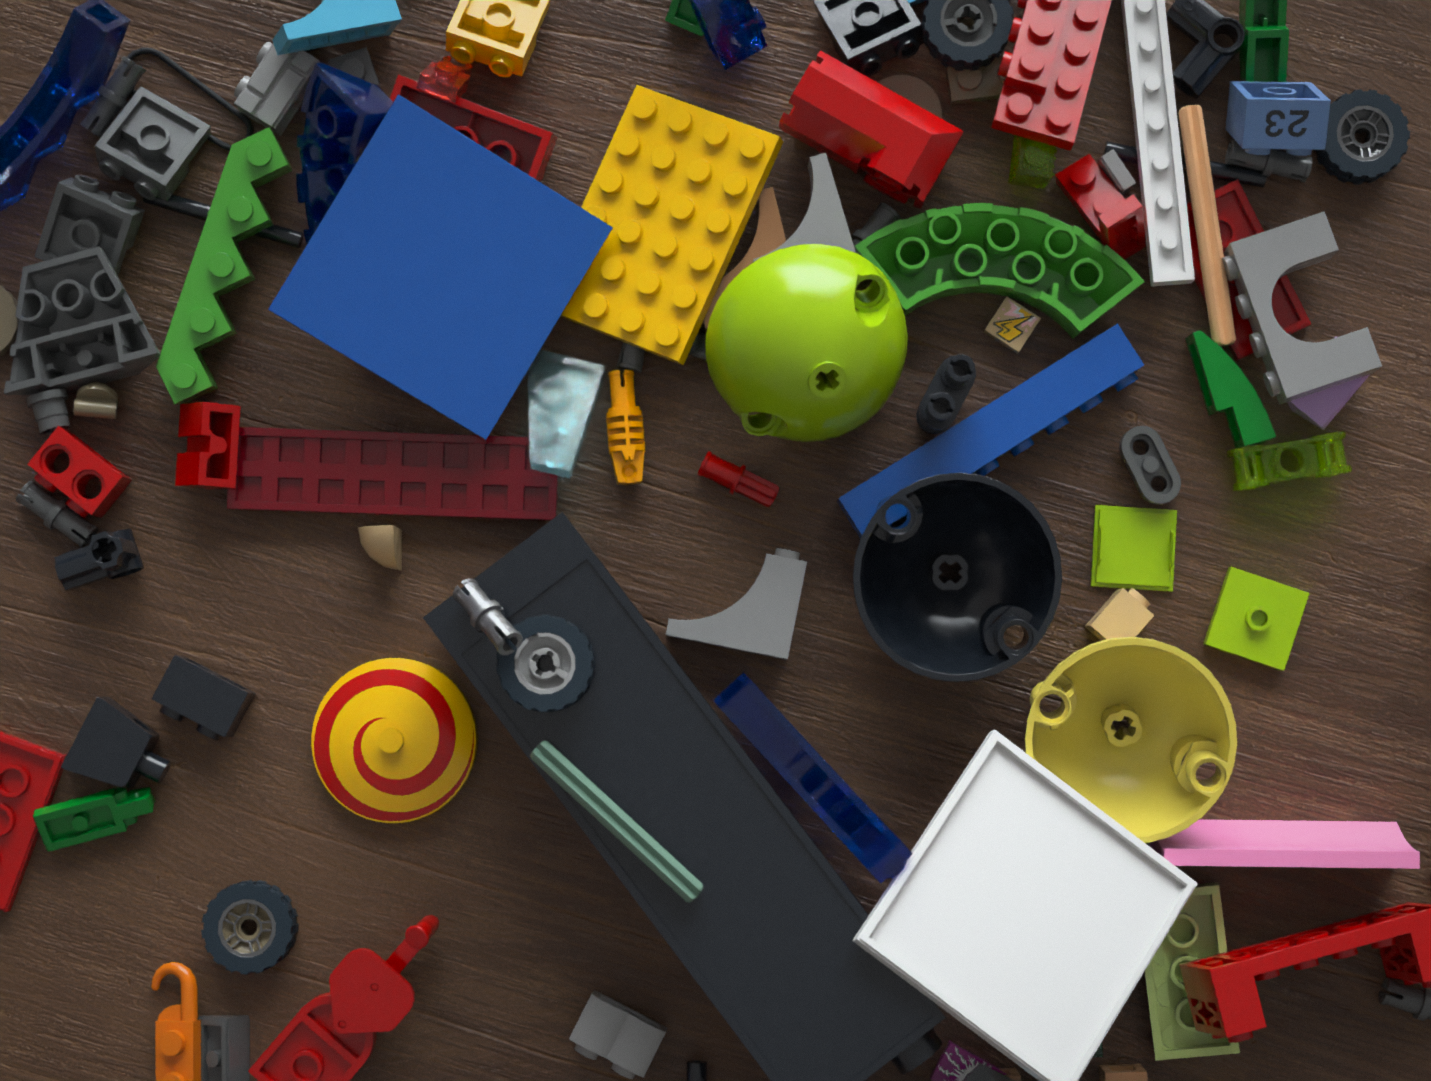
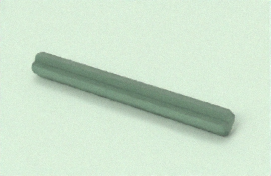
(617, 821)

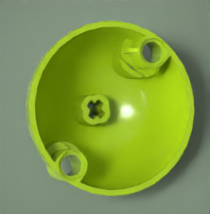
(790, 322)

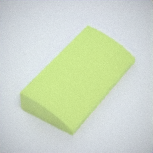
(1193, 936)

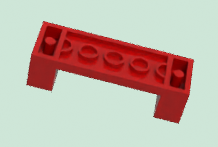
(1224, 987)

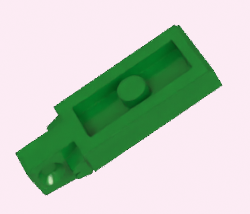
(91, 816)

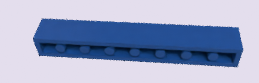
(1004, 424)

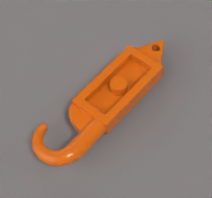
(178, 1029)

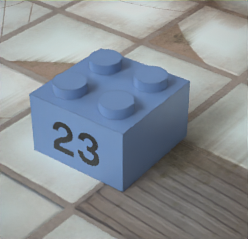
(1277, 117)

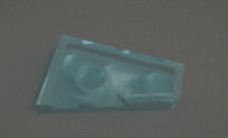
(560, 409)

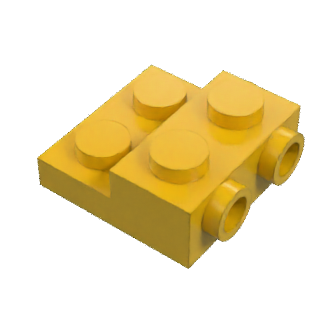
(496, 33)

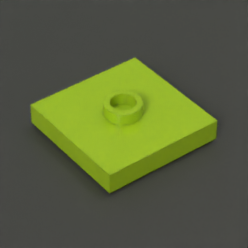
(1256, 618)

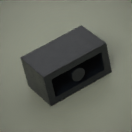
(203, 697)

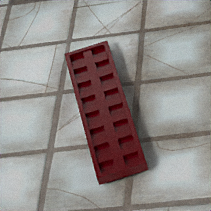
(390, 474)

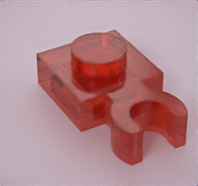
(445, 79)

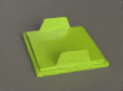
(1133, 548)

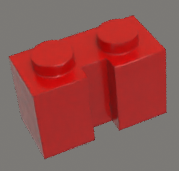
(211, 445)

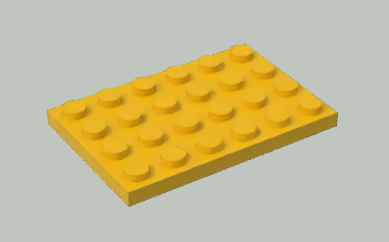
(678, 203)

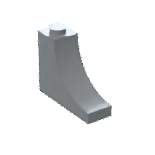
(825, 216)
(761, 619)

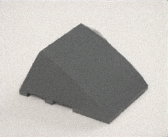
(76, 326)

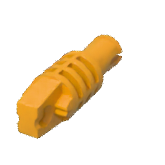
(625, 430)

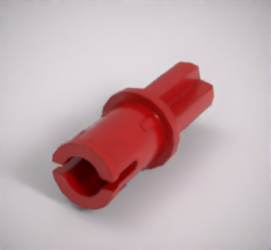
(738, 480)

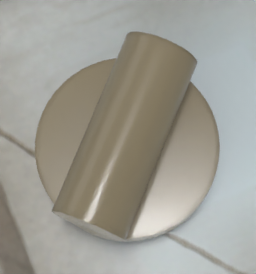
(96, 401)

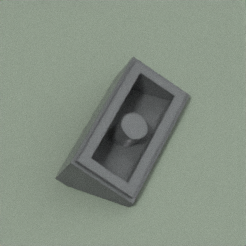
(225, 1047)

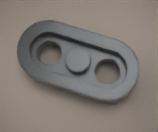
(1154, 463)

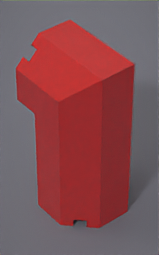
(870, 130)

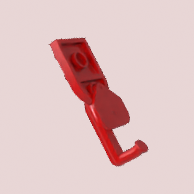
(340, 1028)

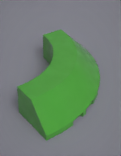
(1002, 254)

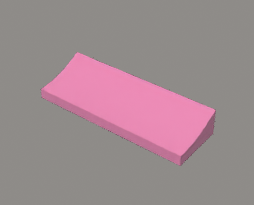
(1289, 844)

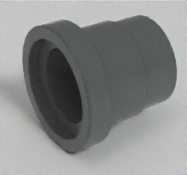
(49, 409)

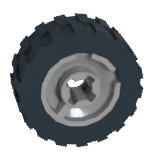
(570, 655)

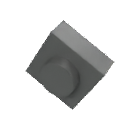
(357, 64)

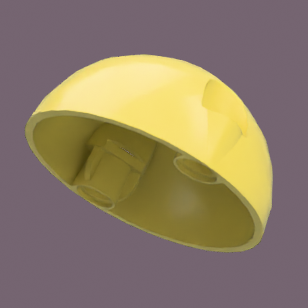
(1138, 770)

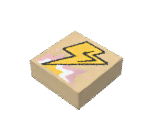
(1012, 325)

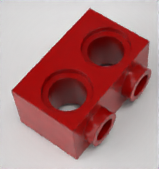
(83, 466)

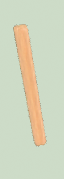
(1207, 225)

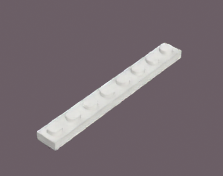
(1157, 142)

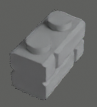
(275, 87)

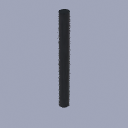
(1218, 170)
(201, 210)

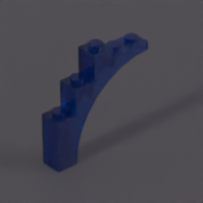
(65, 84)
(813, 779)

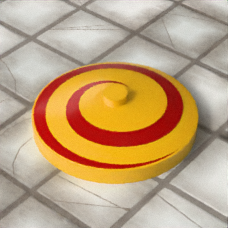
(394, 740)

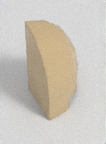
(383, 544)

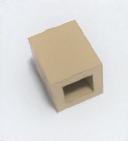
(1121, 616)

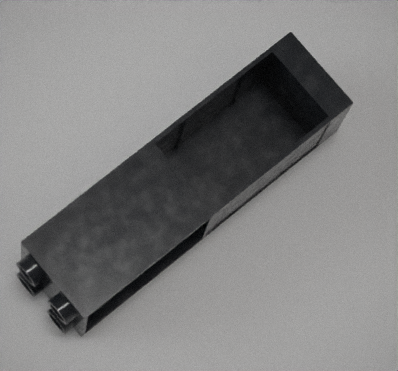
(773, 913)

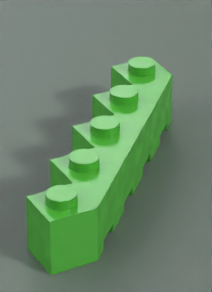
(219, 265)

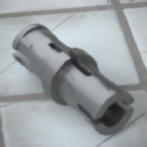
(487, 616)

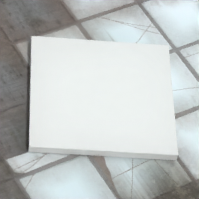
(1026, 912)

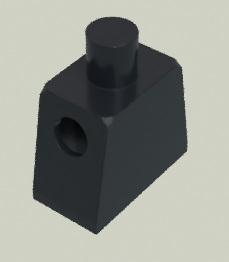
(115, 747)

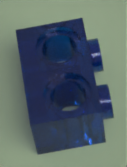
(730, 29)

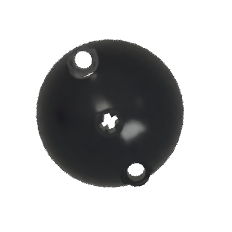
(1003, 567)

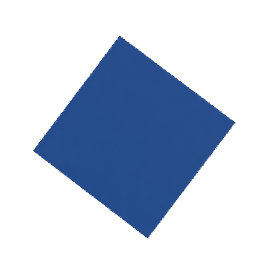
(440, 267)

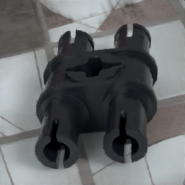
(946, 394)

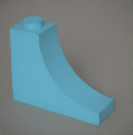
(338, 23)

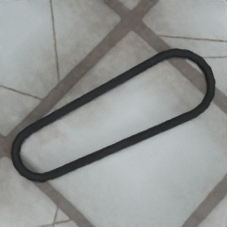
(187, 75)

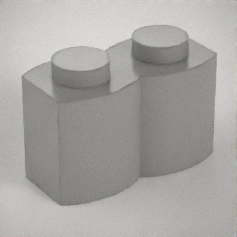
(618, 1035)

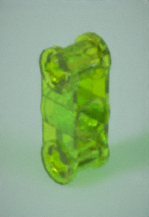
(1317, 457)

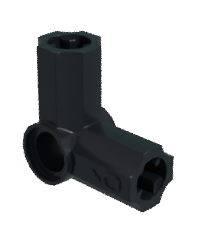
(1206, 59)
(107, 556)

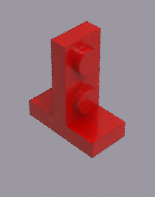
(1110, 215)

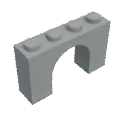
(1293, 365)

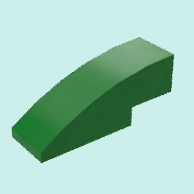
(1265, 42)
(1229, 391)

